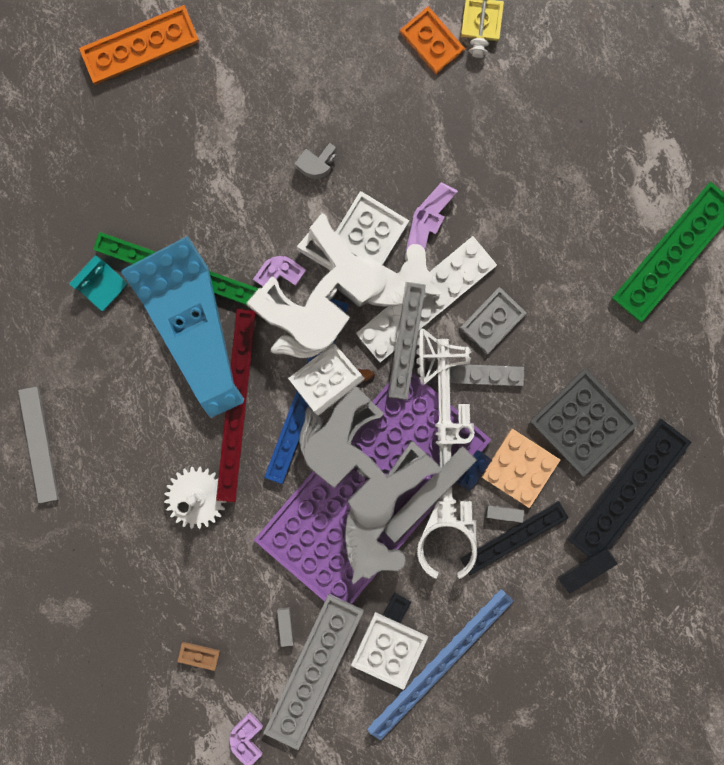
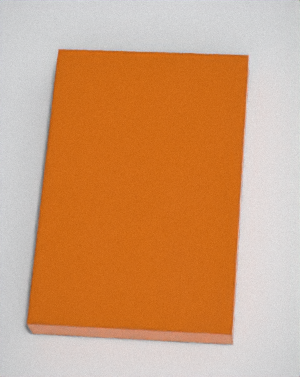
(432, 40)

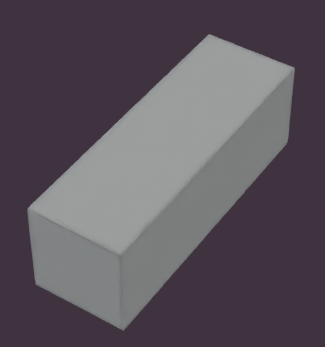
(504, 513)
(285, 627)

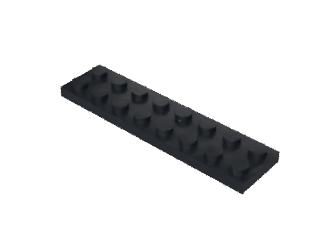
(629, 489)

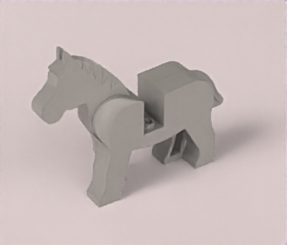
(372, 505)

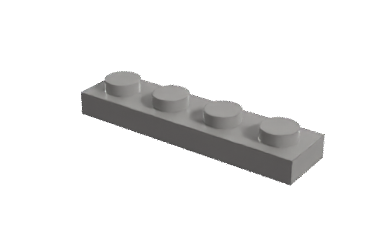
(487, 375)

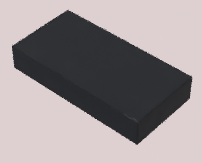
(396, 607)

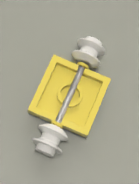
(482, 22)

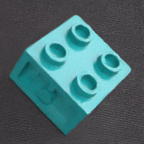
(99, 283)

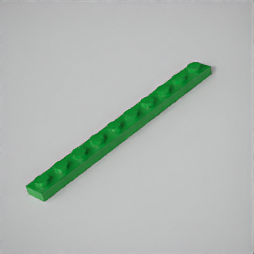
(133, 253)

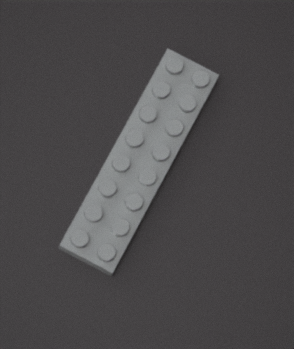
(313, 671)

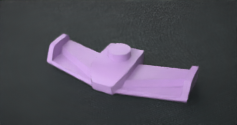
(427, 215)

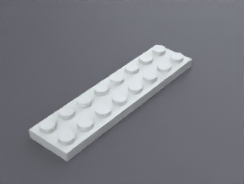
(452, 278)

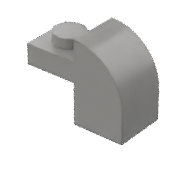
(314, 166)

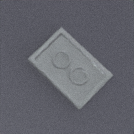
(493, 320)

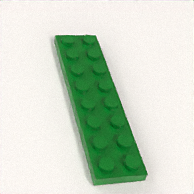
(672, 254)

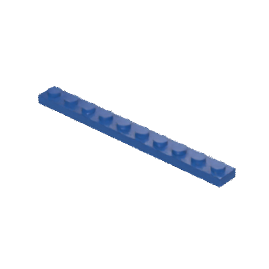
(292, 427)

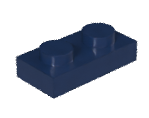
(473, 474)

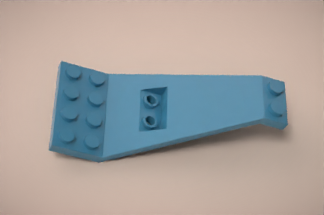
(171, 288)

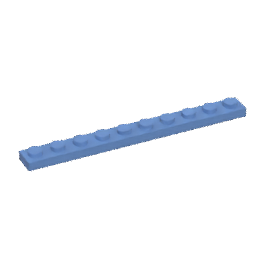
(440, 665)

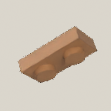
(198, 656)

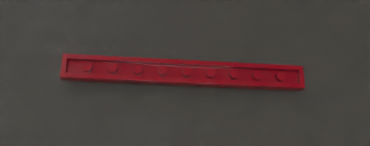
(235, 416)

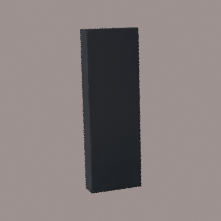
(588, 570)

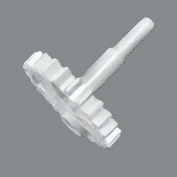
(199, 492)

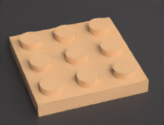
(520, 468)

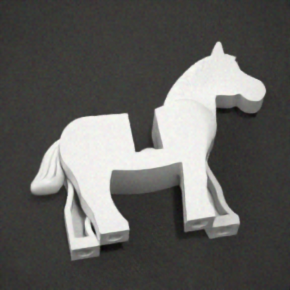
(356, 277)

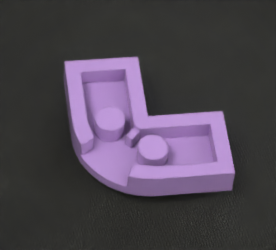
(278, 267)
(240, 740)

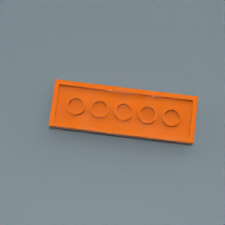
(139, 45)

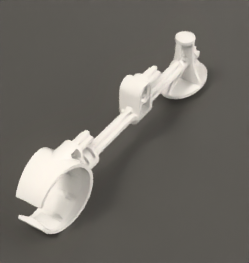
(447, 436)

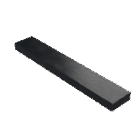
(516, 536)

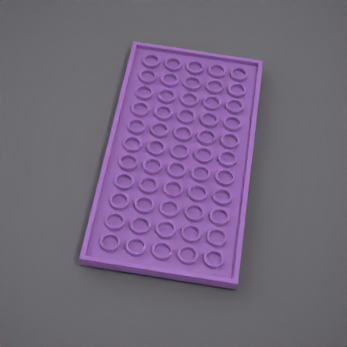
(311, 525)

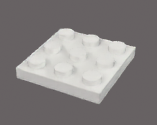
(371, 228)
(326, 379)
(389, 650)

